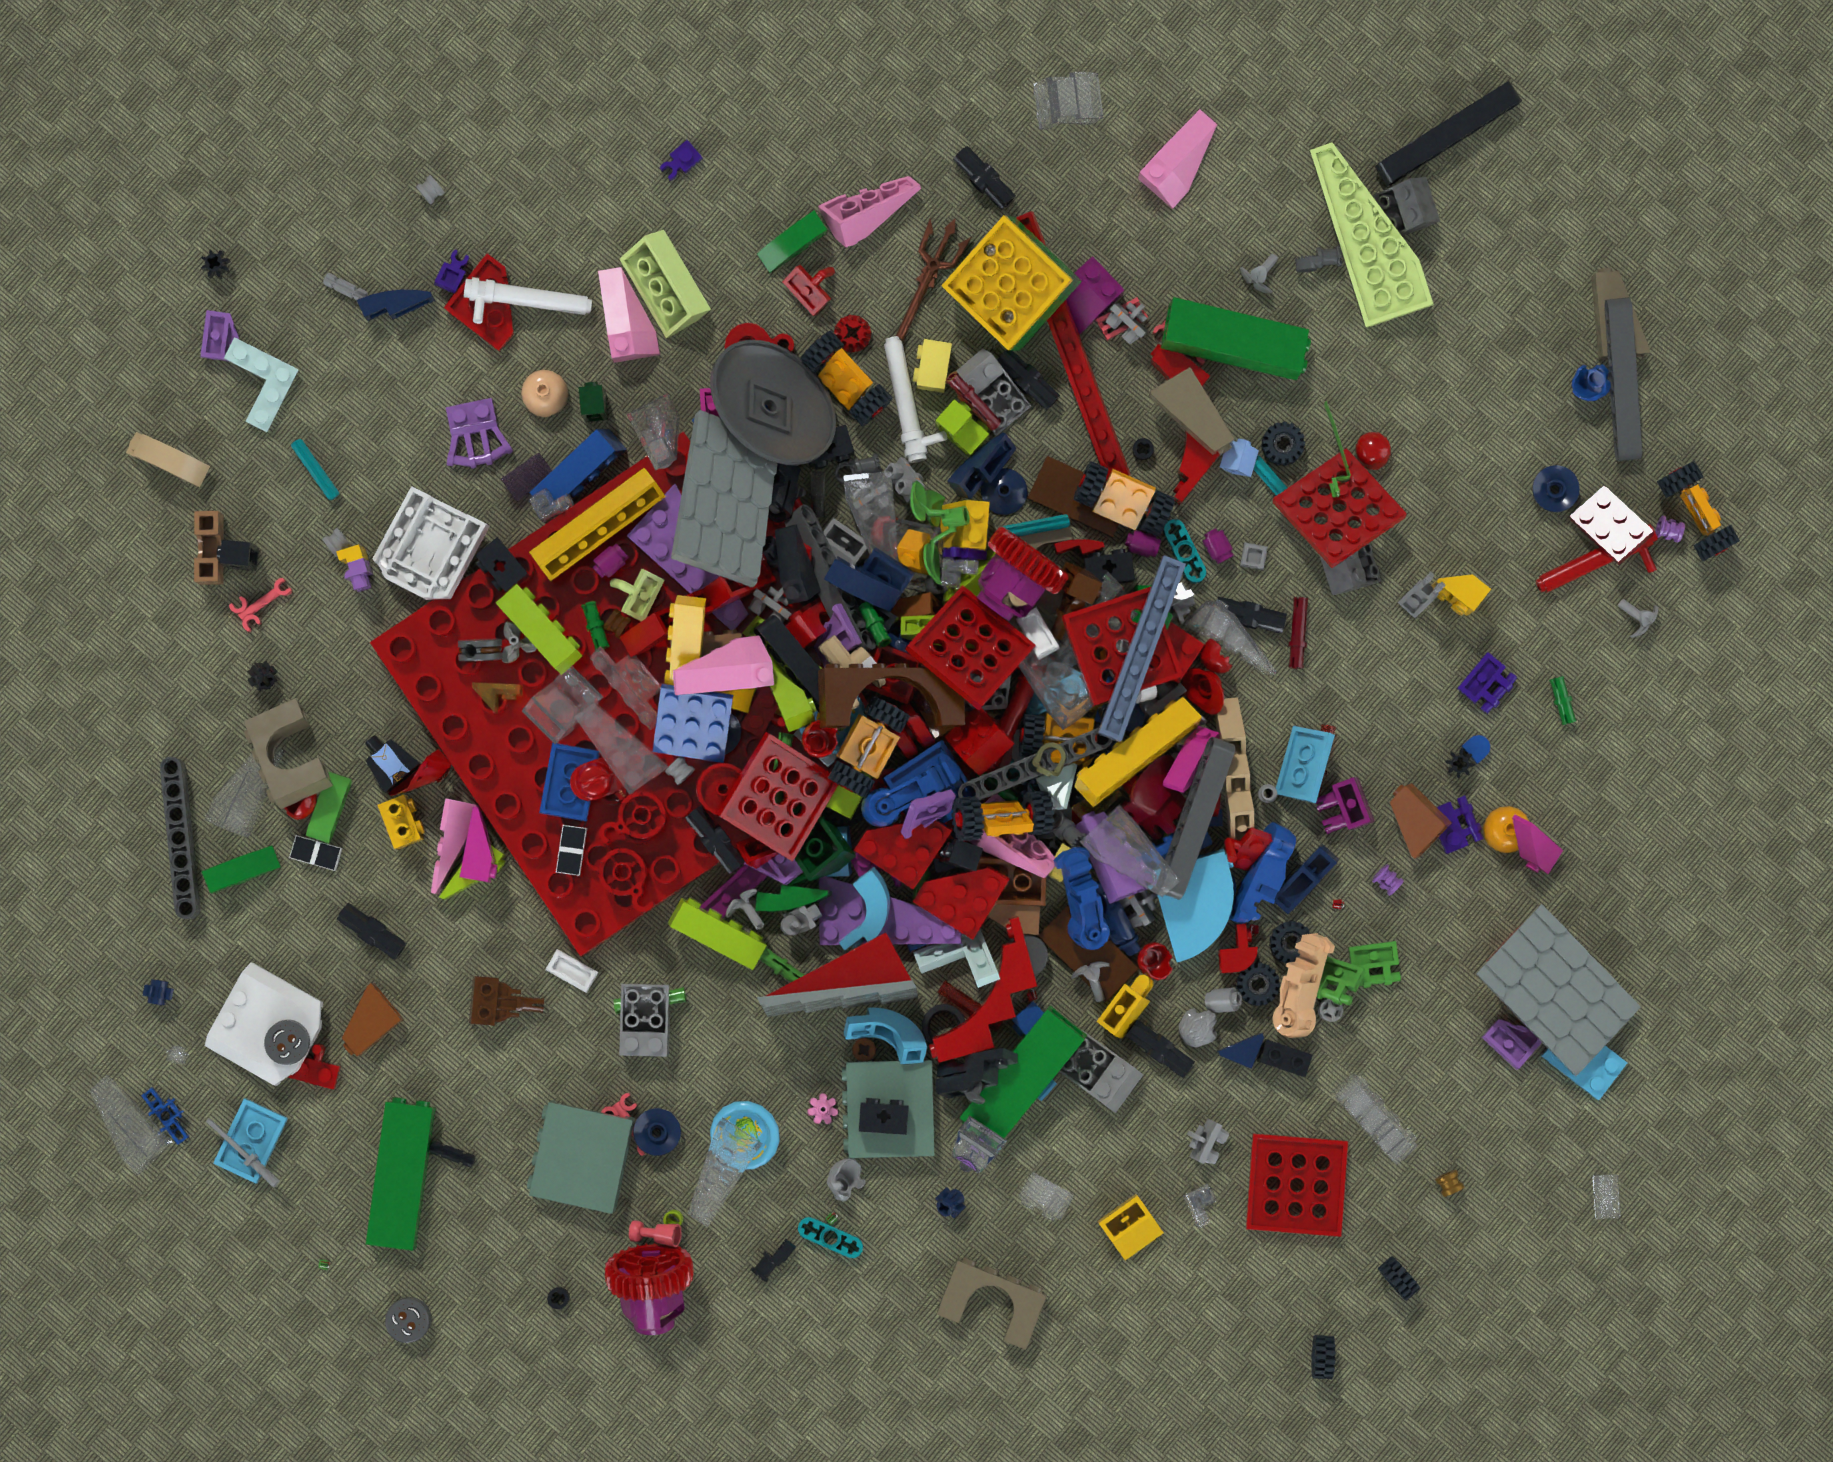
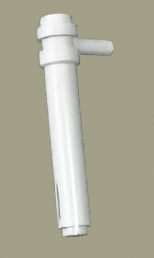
(489, 292)
(912, 435)

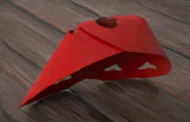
(430, 771)

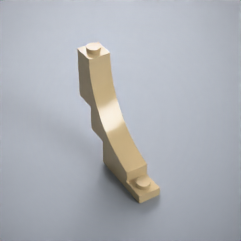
(1237, 782)

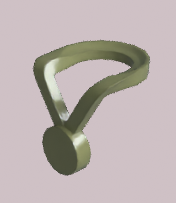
(1041, 769)

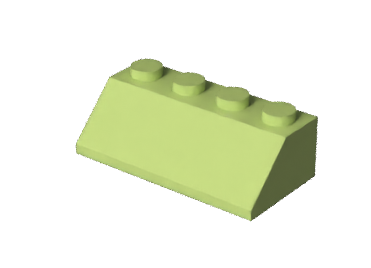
(664, 283)

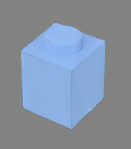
(1240, 458)

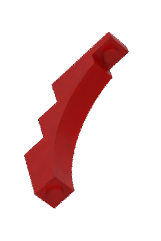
(1196, 458)
(717, 594)
(974, 1033)

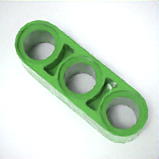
(329, 808)

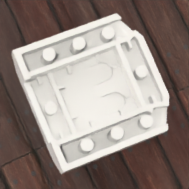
(429, 546)
(250, 1011)

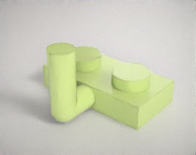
(640, 595)

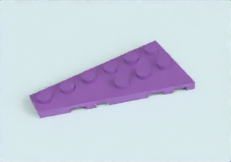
(656, 538)
(904, 924)

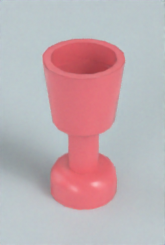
(663, 1233)

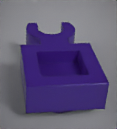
(684, 158)
(451, 275)
(964, 553)

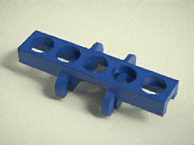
(172, 1120)

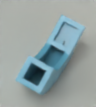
(877, 901)
(892, 1028)

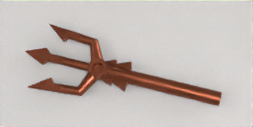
(930, 272)

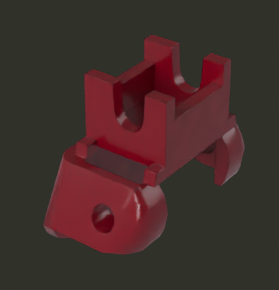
(1153, 803)

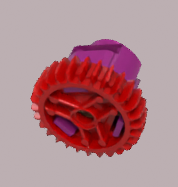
(1017, 576)
(650, 1285)

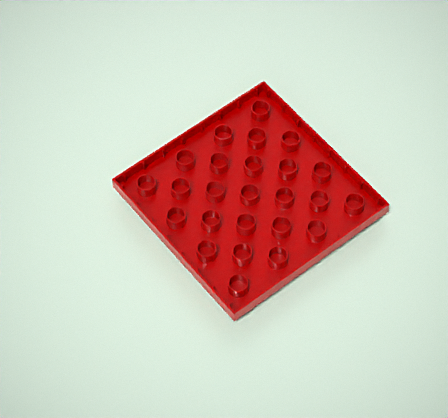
(507, 755)

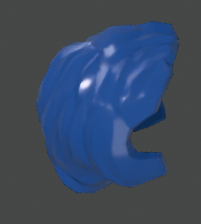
(1591, 383)

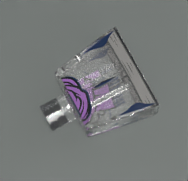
(976, 1146)

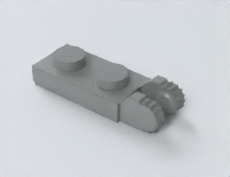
(1420, 595)

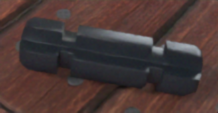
(452, 1154)

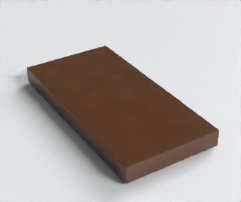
(1056, 490)
(1111, 977)

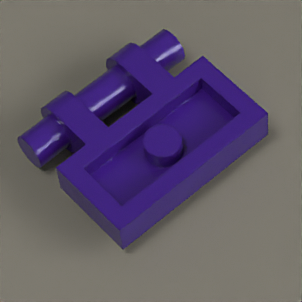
(1481, 678)
(1454, 836)

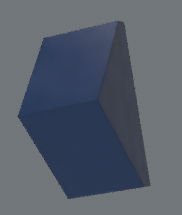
(1244, 1051)

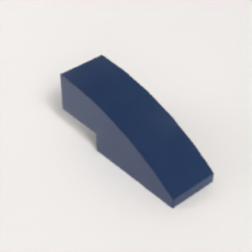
(394, 302)
(982, 466)
(862, 584)
(1305, 878)

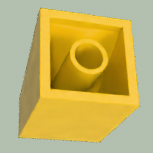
(971, 535)

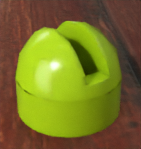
(670, 1220)

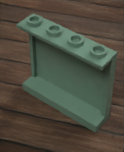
(889, 1081)
(580, 1157)

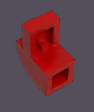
(1241, 957)

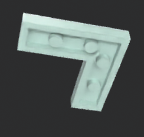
(275, 372)
(974, 951)

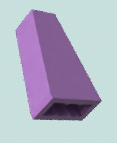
(1115, 885)

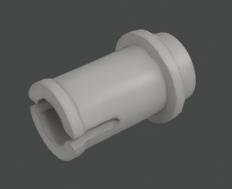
(1273, 793)

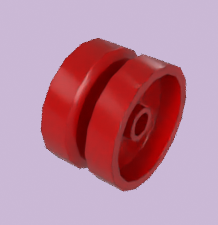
(914, 729)
(709, 782)

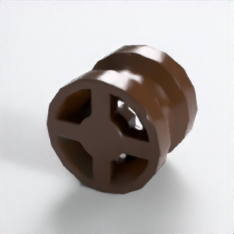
(617, 623)
(866, 1047)

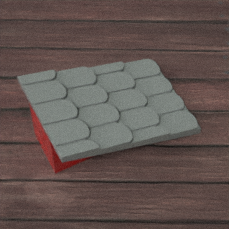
(723, 503)
(852, 980)
(1558, 990)

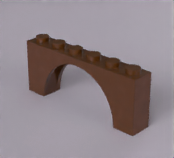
(842, 686)

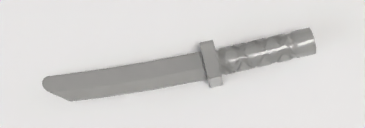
(251, 1160)

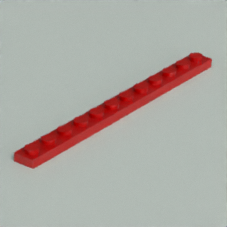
(1082, 377)

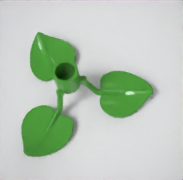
(931, 502)

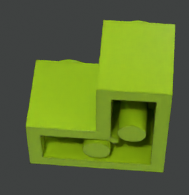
(961, 428)

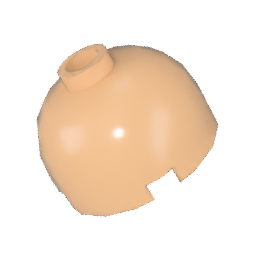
(544, 393)

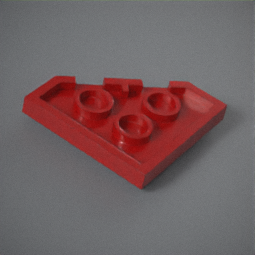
(497, 317)
(903, 857)
(963, 898)

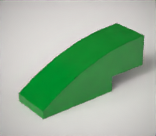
(792, 241)
(241, 869)
(790, 898)

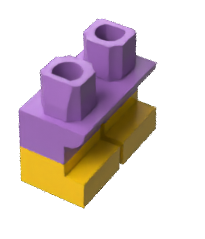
(358, 565)

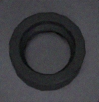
(934, 1011)

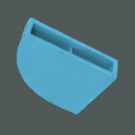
(1204, 908)

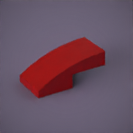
(1085, 546)

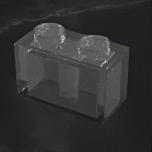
(1046, 1196)

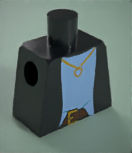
(390, 763)

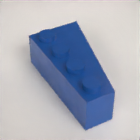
(582, 465)

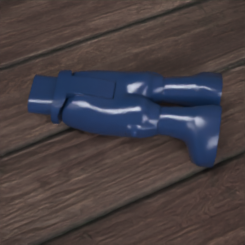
(1119, 924)

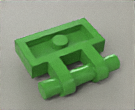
(1376, 956)
(1344, 976)

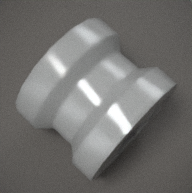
(430, 189)
(336, 541)
(680, 770)
(1332, 1009)

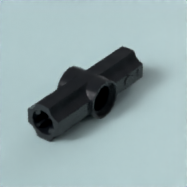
(984, 178)
(1028, 379)
(1255, 616)
(715, 839)
(371, 931)
(1160, 1048)

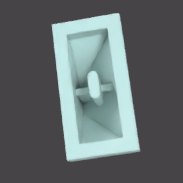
(1059, 786)

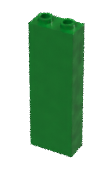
(1235, 339)
(1040, 1058)
(400, 1174)

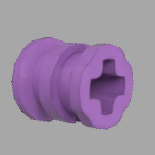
(1670, 529)
(1387, 880)

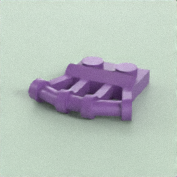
(473, 419)

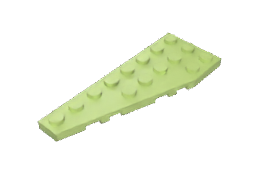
(1378, 259)

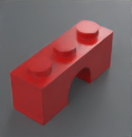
(808, 622)

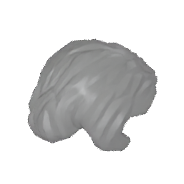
(1197, 1028)
(843, 1177)

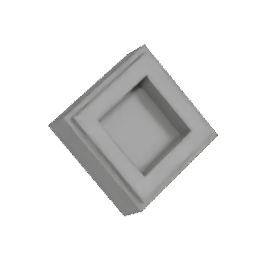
(1253, 556)

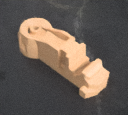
(1300, 987)

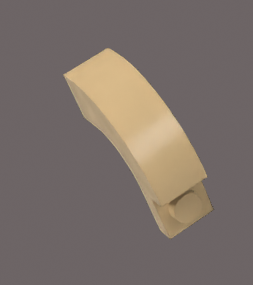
(168, 459)

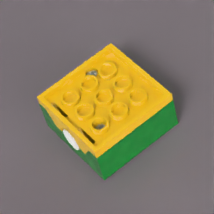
(1011, 283)

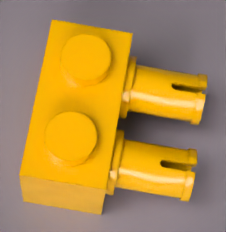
(401, 821)

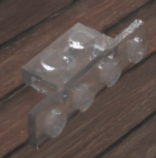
(632, 683)

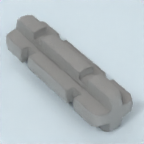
(344, 287)

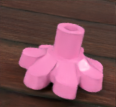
(816, 1110)

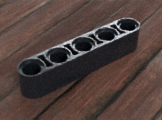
(790, 656)

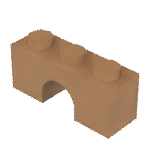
(209, 533)

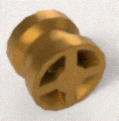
(1449, 1183)

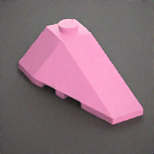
(1176, 164)
(861, 214)
(627, 324)
(735, 666)
(455, 826)
(1018, 850)

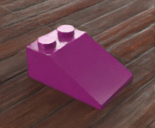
(1093, 295)

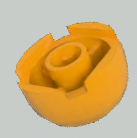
(1500, 830)

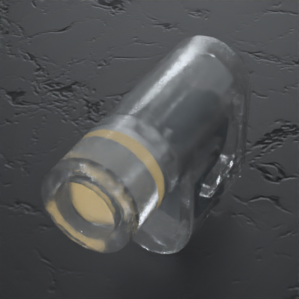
(547, 507)
(952, 571)
(1197, 1200)

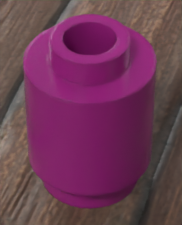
(1142, 543)
(1218, 545)
(610, 561)

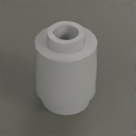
(1223, 1000)

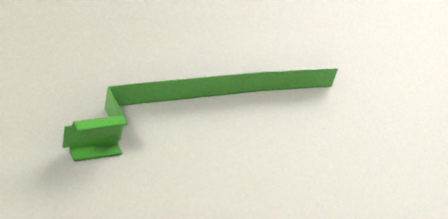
(1334, 486)

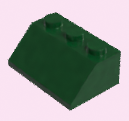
(823, 850)

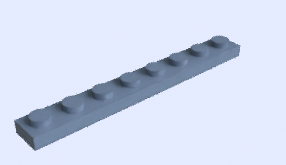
(1141, 648)

